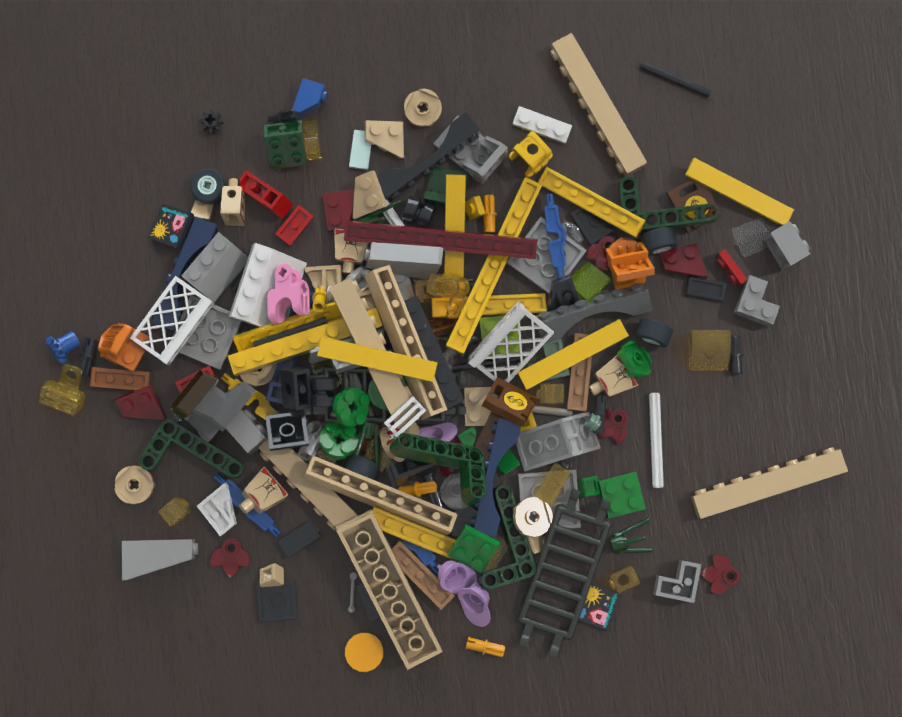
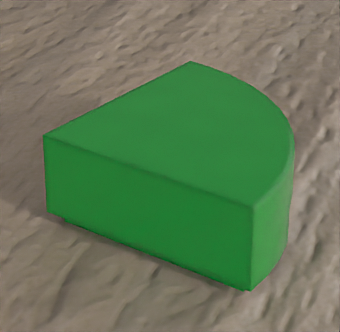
(468, 437)

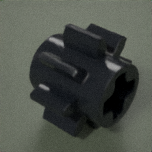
(207, 118)

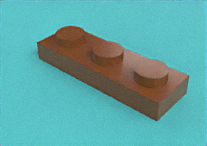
(119, 379)

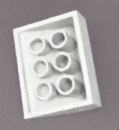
(256, 281)

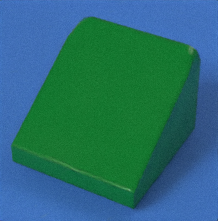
(508, 462)
(588, 486)

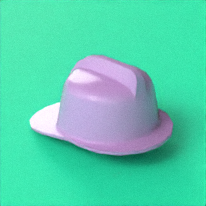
(441, 431)
(455, 576)
(475, 604)

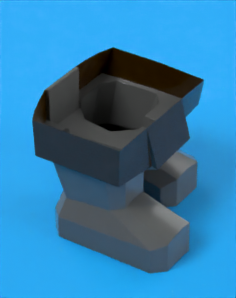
(209, 407)

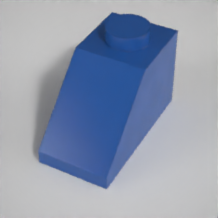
(309, 97)

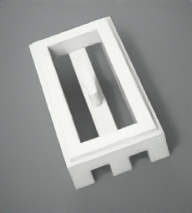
(417, 405)

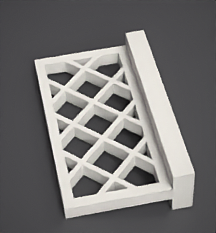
(185, 331)
(500, 332)

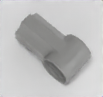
(313, 429)

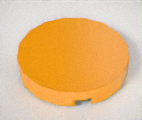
(364, 652)

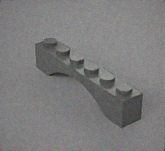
(631, 300)

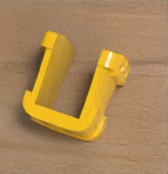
(534, 161)

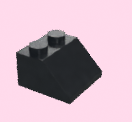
(287, 430)

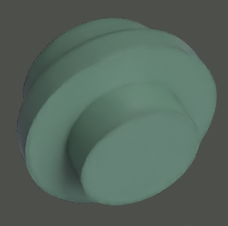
(592, 422)

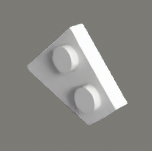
(219, 509)

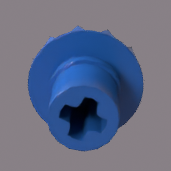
(62, 346)

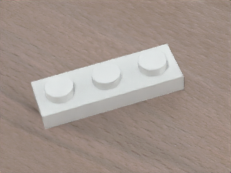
(542, 125)

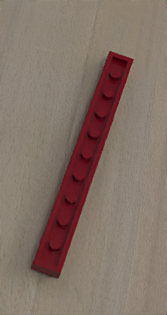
(446, 239)

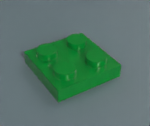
(623, 494)
(473, 548)

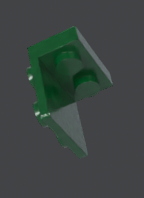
(285, 144)
(437, 185)

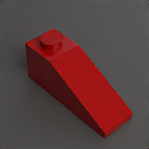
(265, 194)

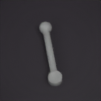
(353, 576)

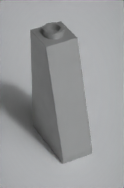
(405, 259)
(148, 556)

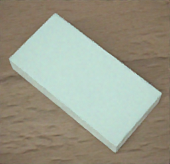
(360, 151)

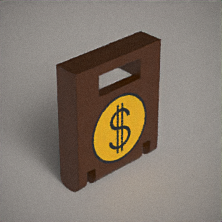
(699, 196)
(512, 404)

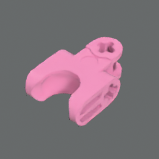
(288, 291)

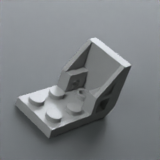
(477, 158)
(556, 441)

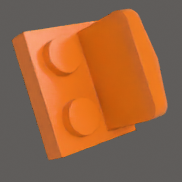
(628, 262)
(119, 348)

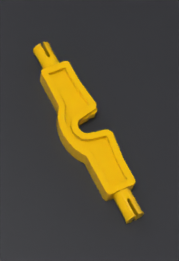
(264, 408)

